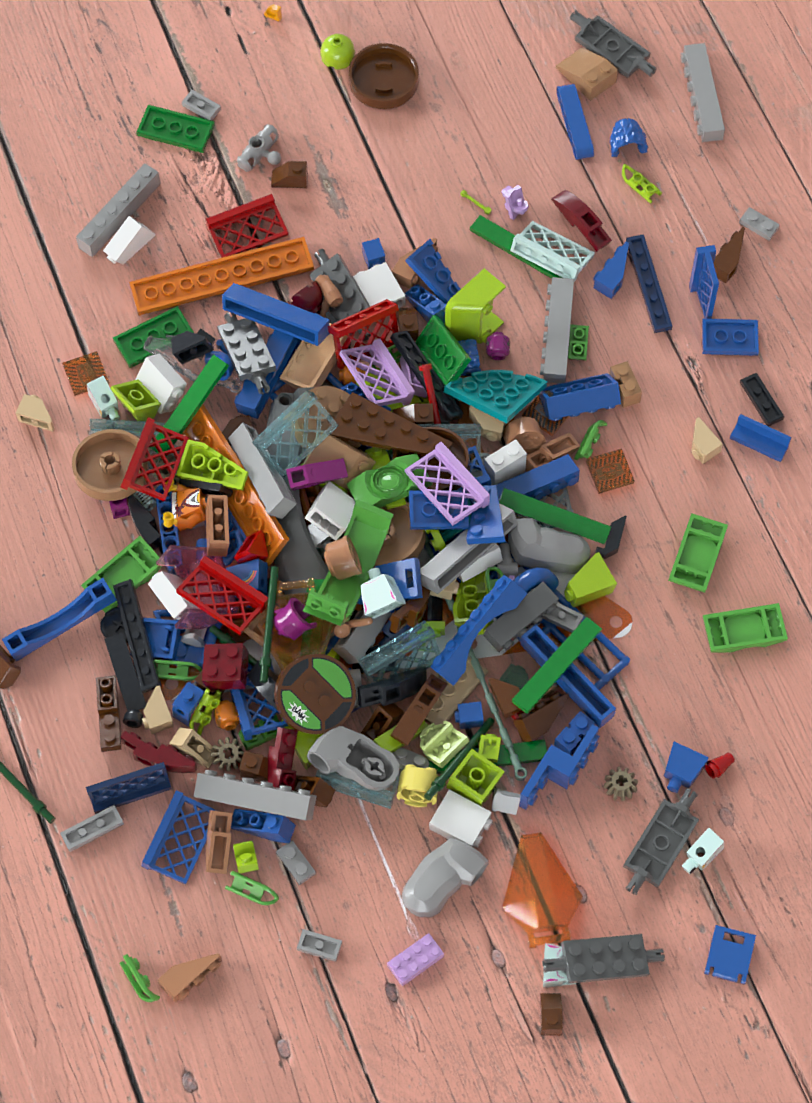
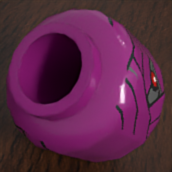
(498, 346)

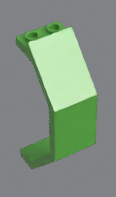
(339, 597)

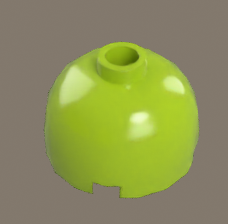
(337, 51)

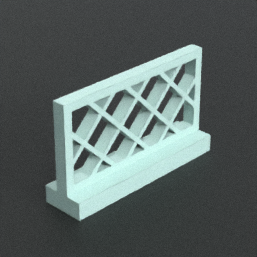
(548, 257)

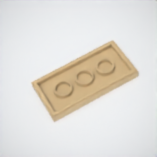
(453, 695)

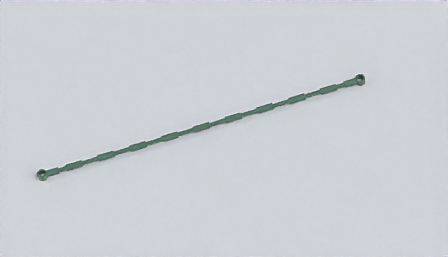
(480, 675)

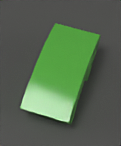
(578, 342)
(261, 738)

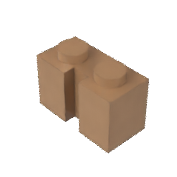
(628, 386)

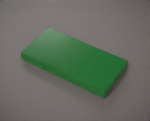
(175, 128)
(132, 341)
(442, 350)

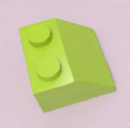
(136, 399)
(475, 778)

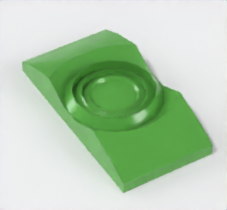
(386, 483)
(698, 553)
(133, 563)
(745, 628)

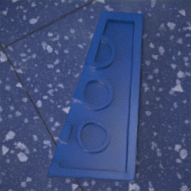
(430, 269)
(486, 522)

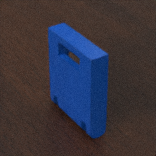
(398, 571)
(158, 635)
(730, 957)

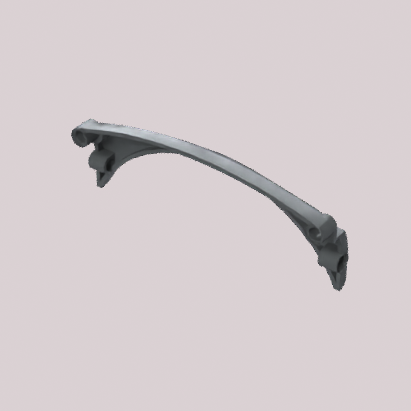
(299, 556)

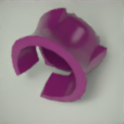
(291, 619)

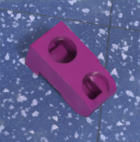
(119, 508)

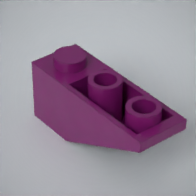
(316, 473)

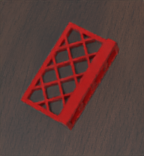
(243, 212)
(364, 319)
(142, 450)
(235, 586)

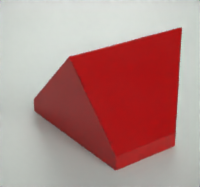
(252, 548)

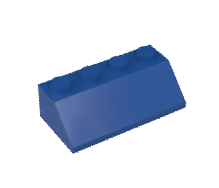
(580, 396)

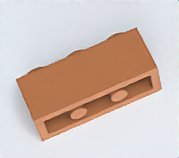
(217, 525)

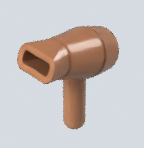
(330, 292)
(344, 630)

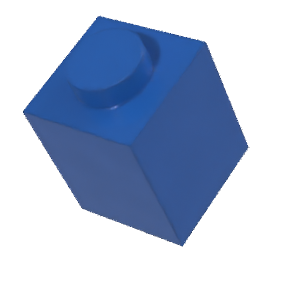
(373, 253)
(469, 715)

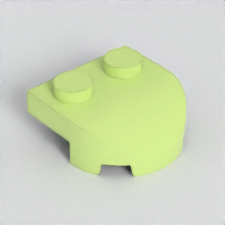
(441, 742)

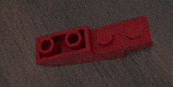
(583, 217)
(149, 755)
(281, 758)

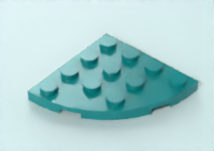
(497, 392)

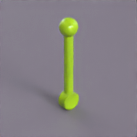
(487, 210)

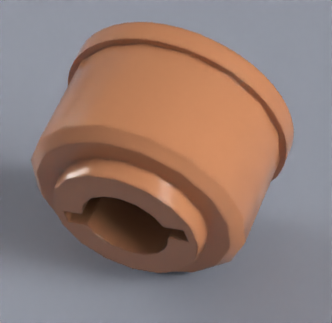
(526, 432)
(342, 558)

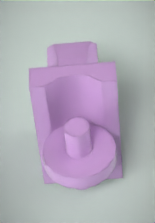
(514, 201)

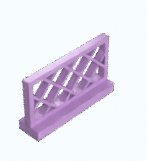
(389, 371)
(459, 473)

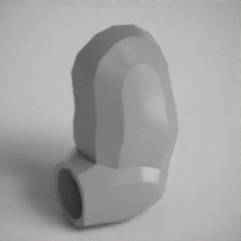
(547, 547)
(354, 758)
(441, 876)

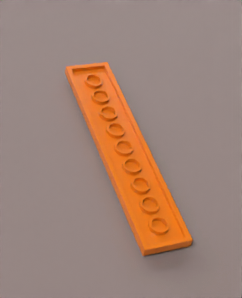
(218, 275)
(244, 504)

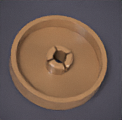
(332, 400)
(102, 462)
(401, 541)

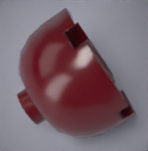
(308, 298)

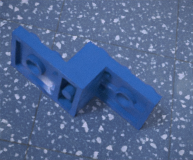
(559, 767)

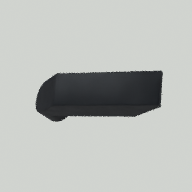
(613, 539)

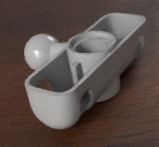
(265, 142)

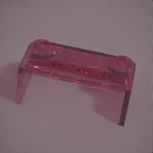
(185, 561)

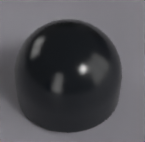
(133, 718)

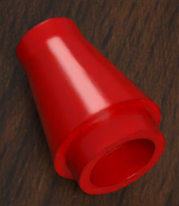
(719, 765)

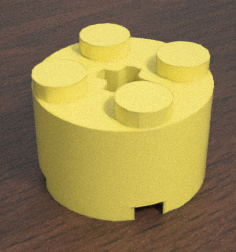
(414, 784)

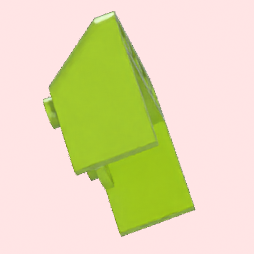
(469, 310)

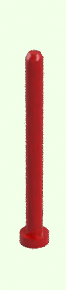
(430, 391)

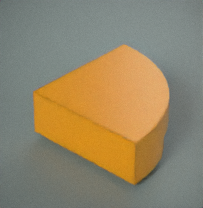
(273, 12)

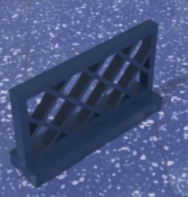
(129, 787)

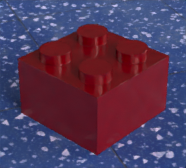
(225, 666)

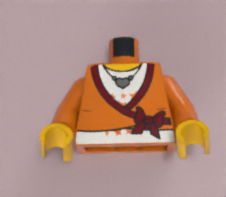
(187, 507)

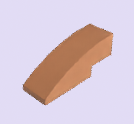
(551, 451)
(218, 841)

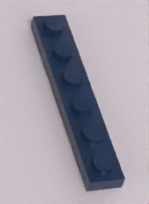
(649, 284)

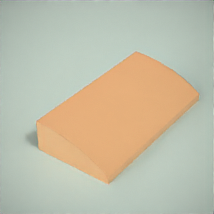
(311, 363)

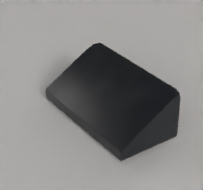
(435, 609)

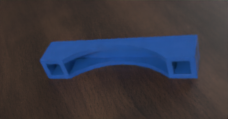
(85, 605)
(452, 660)

